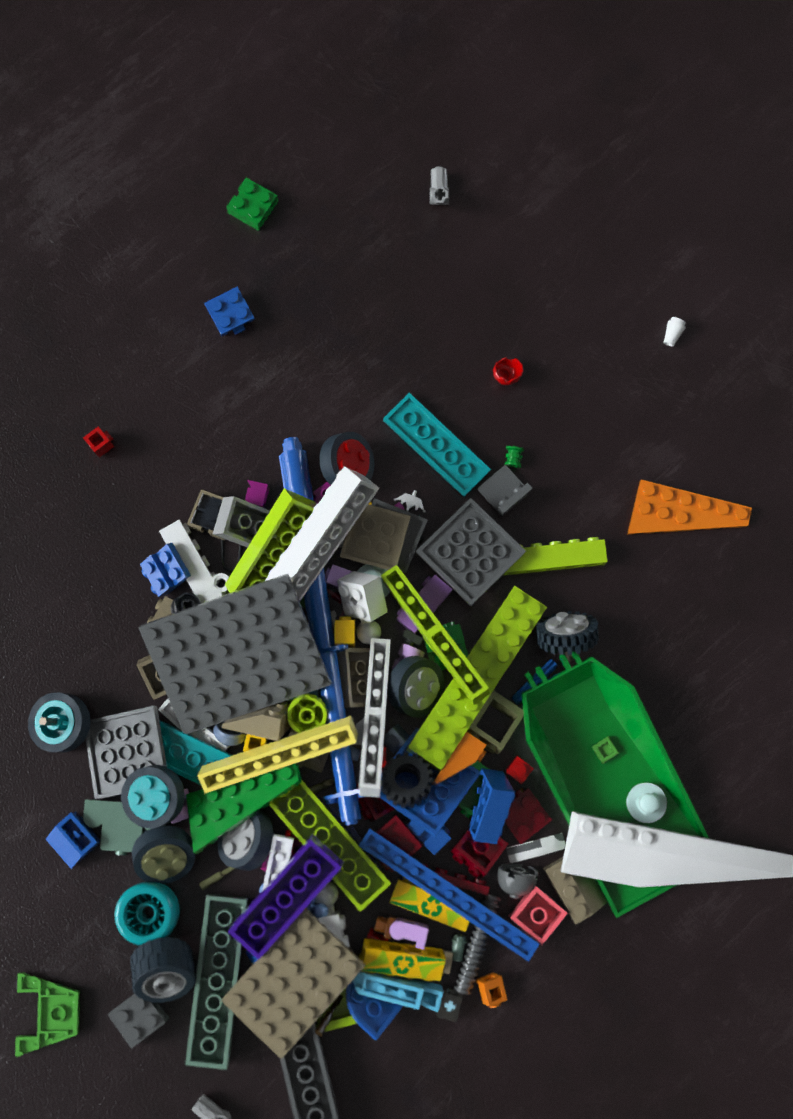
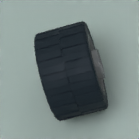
(162, 970)

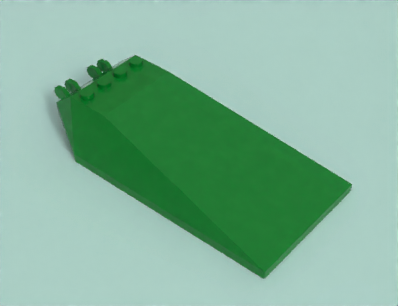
(562, 725)

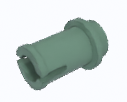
(458, 947)

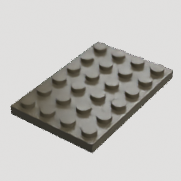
(293, 983)

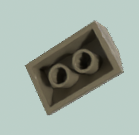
(354, 676)
(577, 893)

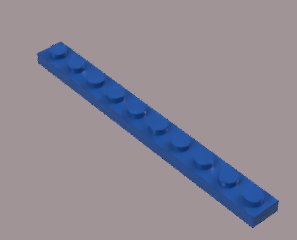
(449, 894)

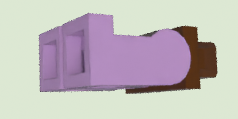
(402, 928)

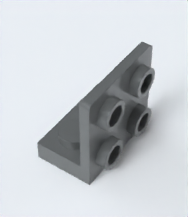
(504, 490)

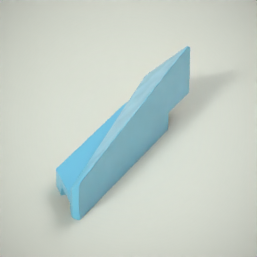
(399, 990)

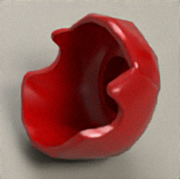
(508, 371)

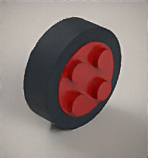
(347, 451)

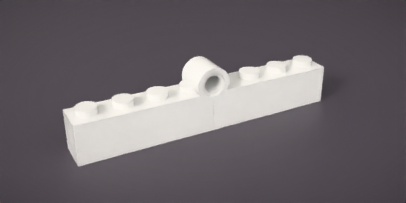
(201, 580)
(374, 718)

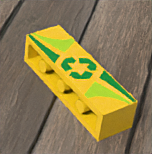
(417, 900)
(402, 960)

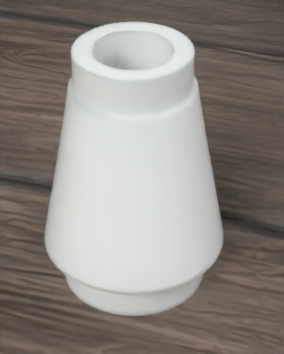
(674, 330)

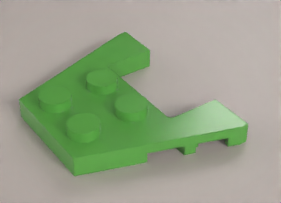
(56, 1013)

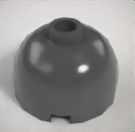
(517, 880)

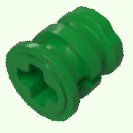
(514, 456)

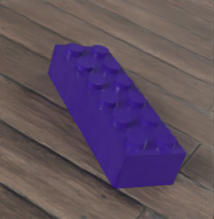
(285, 897)

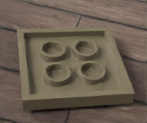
(376, 537)

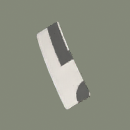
(536, 848)

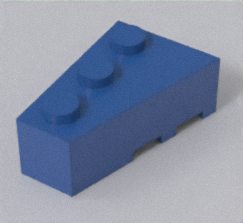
(492, 807)

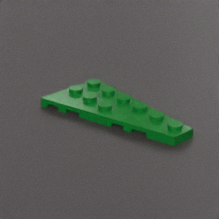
(230, 806)

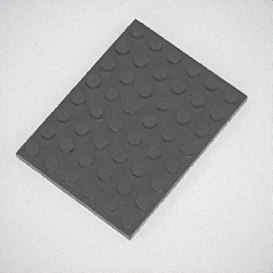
(235, 654)

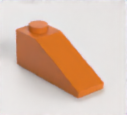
(465, 754)

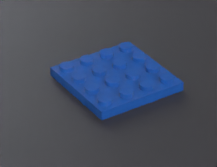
(441, 800)

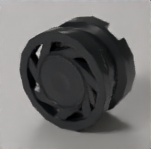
(184, 602)

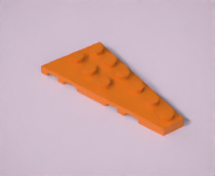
(675, 510)

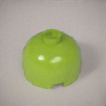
(306, 712)

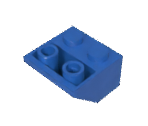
(73, 839)

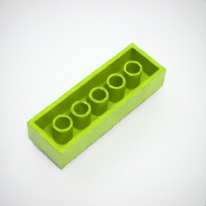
(271, 540)

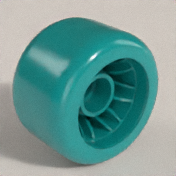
(131, 915)

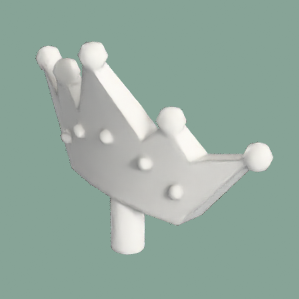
(411, 501)

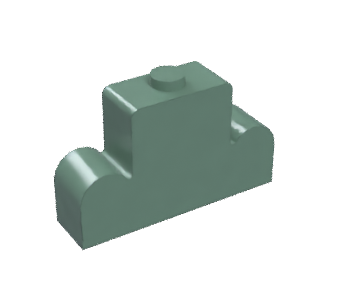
(117, 829)

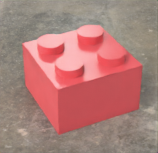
(537, 915)

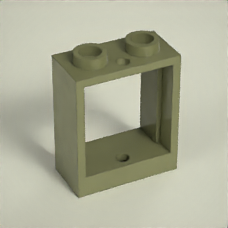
(505, 707)

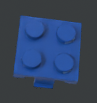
(229, 311)

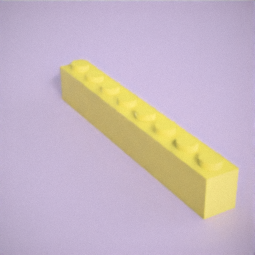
(278, 754)

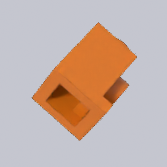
(495, 984)

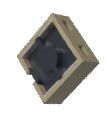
(205, 513)

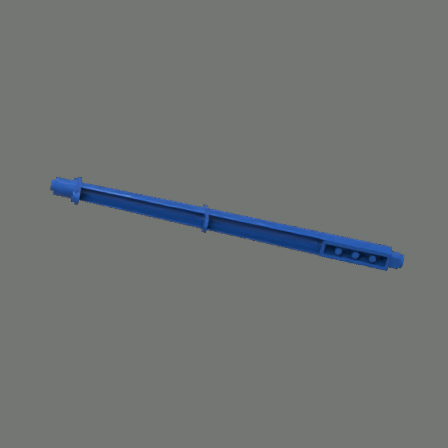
(297, 479)

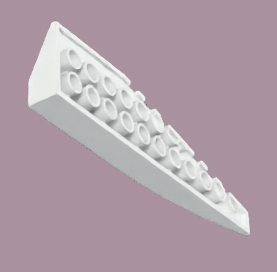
(661, 857)

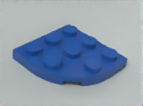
(370, 1013)

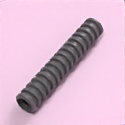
(475, 951)

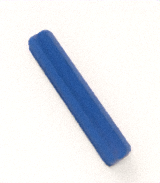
(547, 669)

